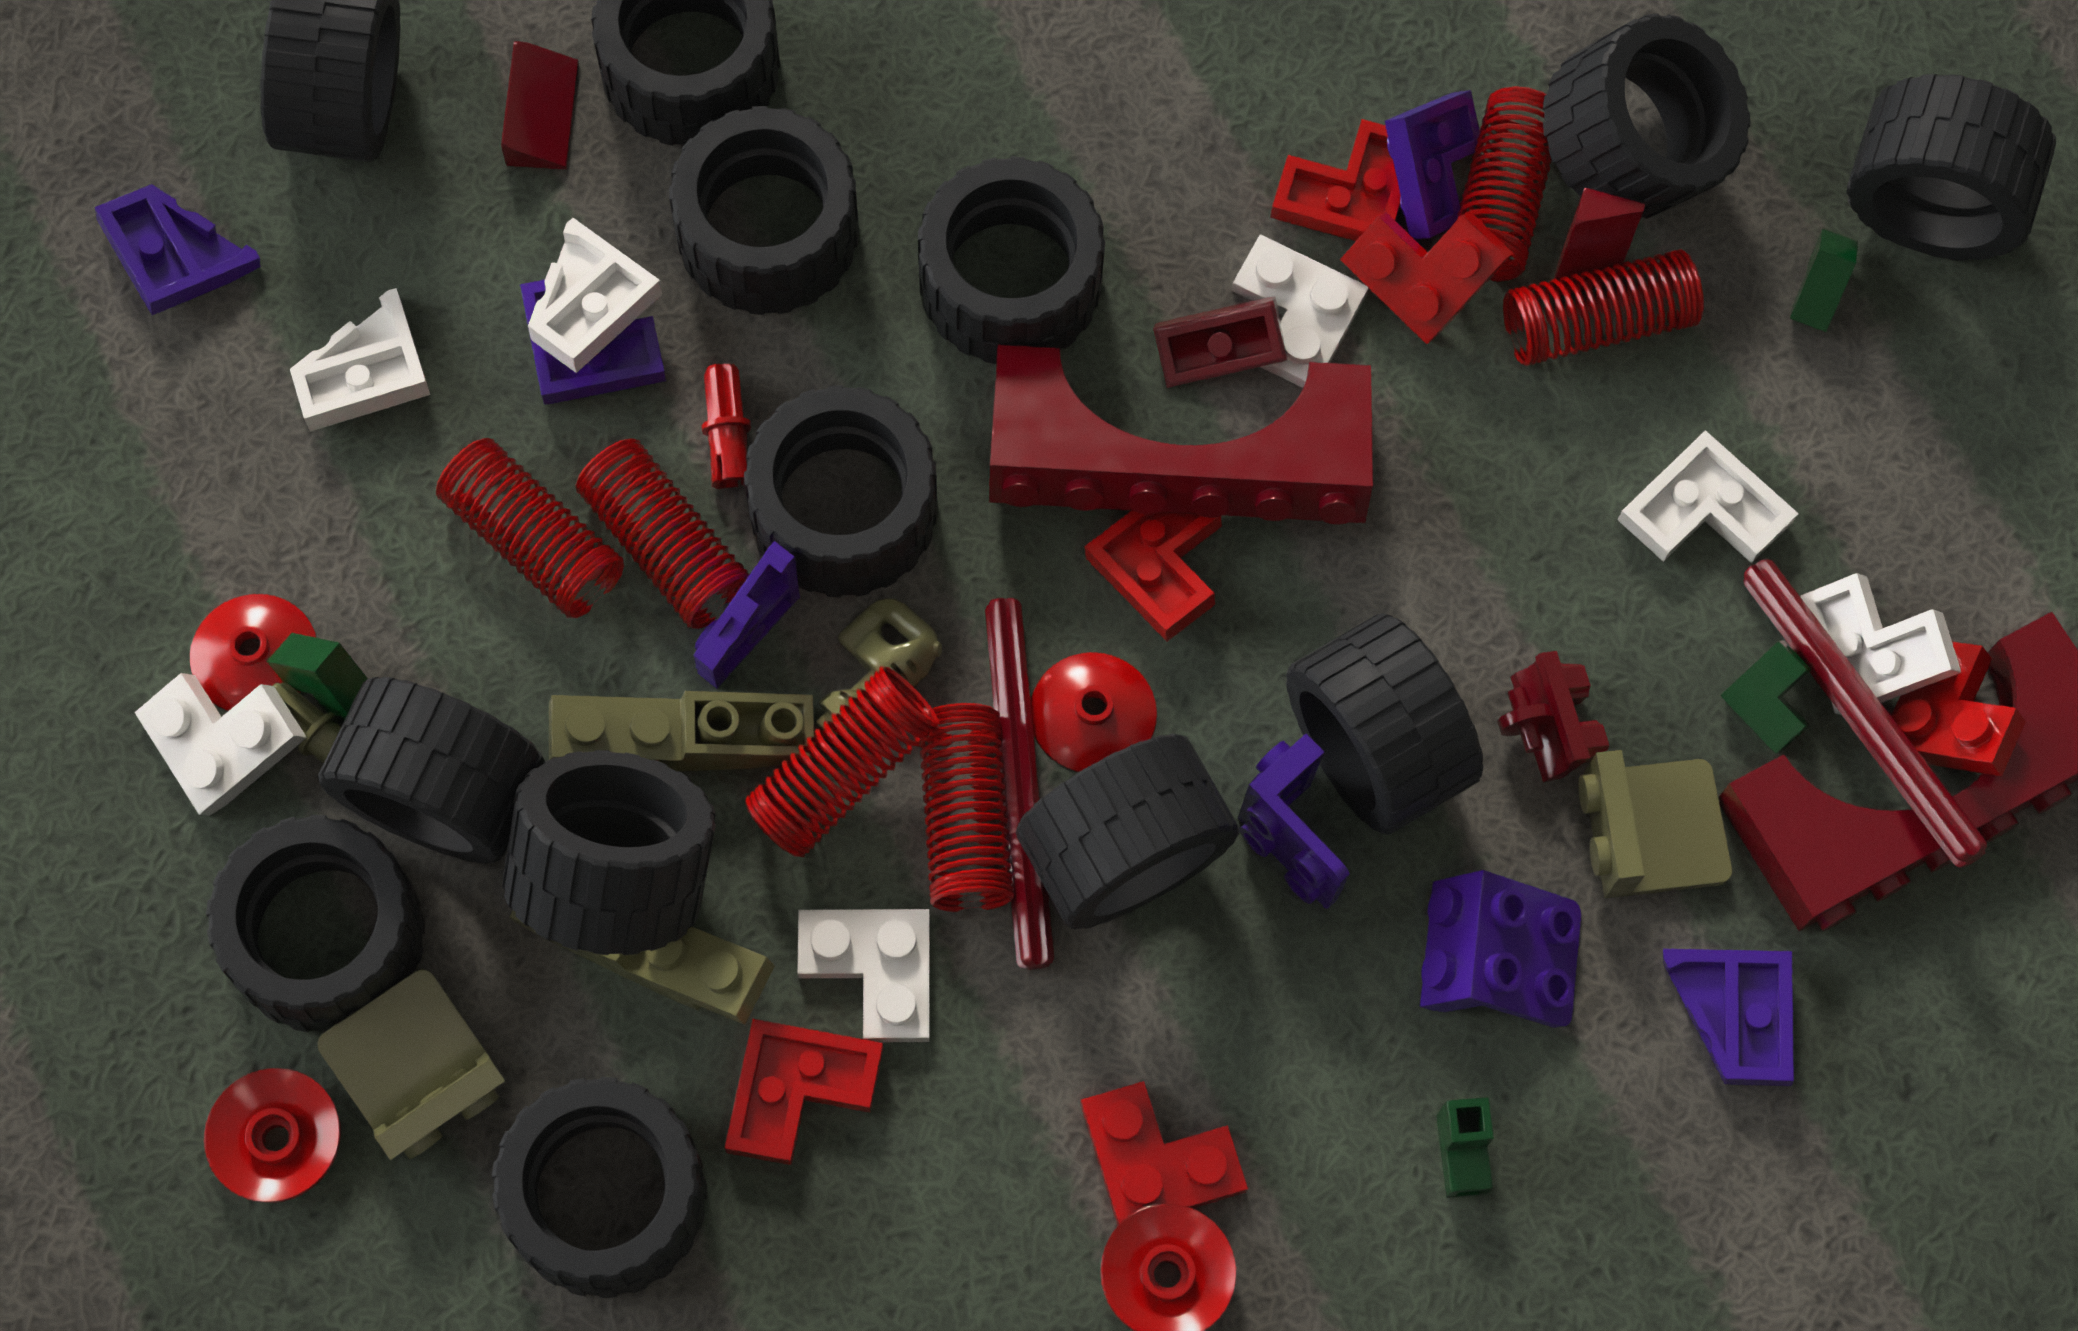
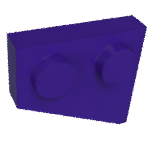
(170, 250)
(749, 616)
(1740, 1010)

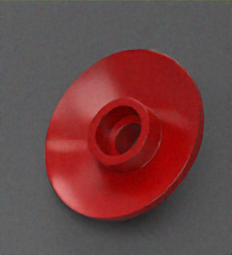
(216, 645)
(1084, 739)
(245, 1116)
(1168, 1236)

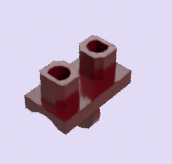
(1547, 716)

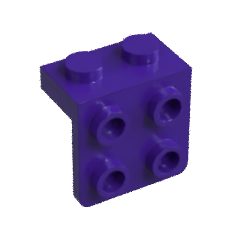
(1277, 830)
(1500, 948)

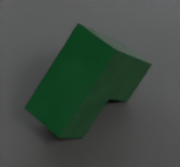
(1825, 280)
(319, 669)
(1760, 699)
(1464, 1141)

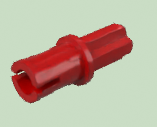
(725, 425)

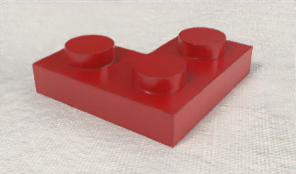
(1341, 199)
(1423, 285)
(1145, 565)
(1952, 728)
(783, 1071)
(1145, 1170)

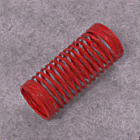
(1500, 123)
(1524, 302)
(493, 466)
(721, 578)
(904, 710)
(993, 883)

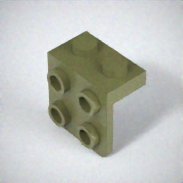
(1654, 825)
(410, 1064)

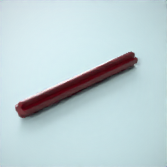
(1012, 700)
(1865, 714)

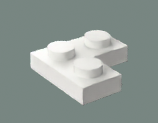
(1311, 297)
(1711, 488)
(1887, 658)
(213, 753)
(885, 950)

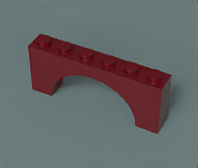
(1298, 468)
(1833, 853)

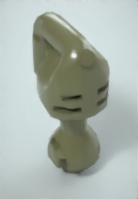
(866, 643)

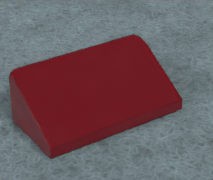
(539, 107)
(1598, 234)
(1220, 341)

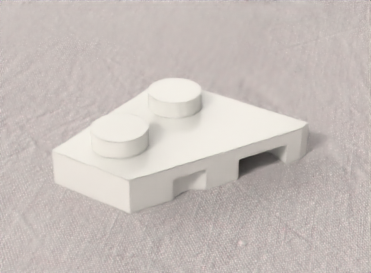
(589, 297)
(361, 369)

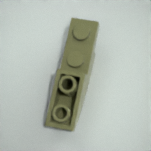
(688, 732)
(694, 972)

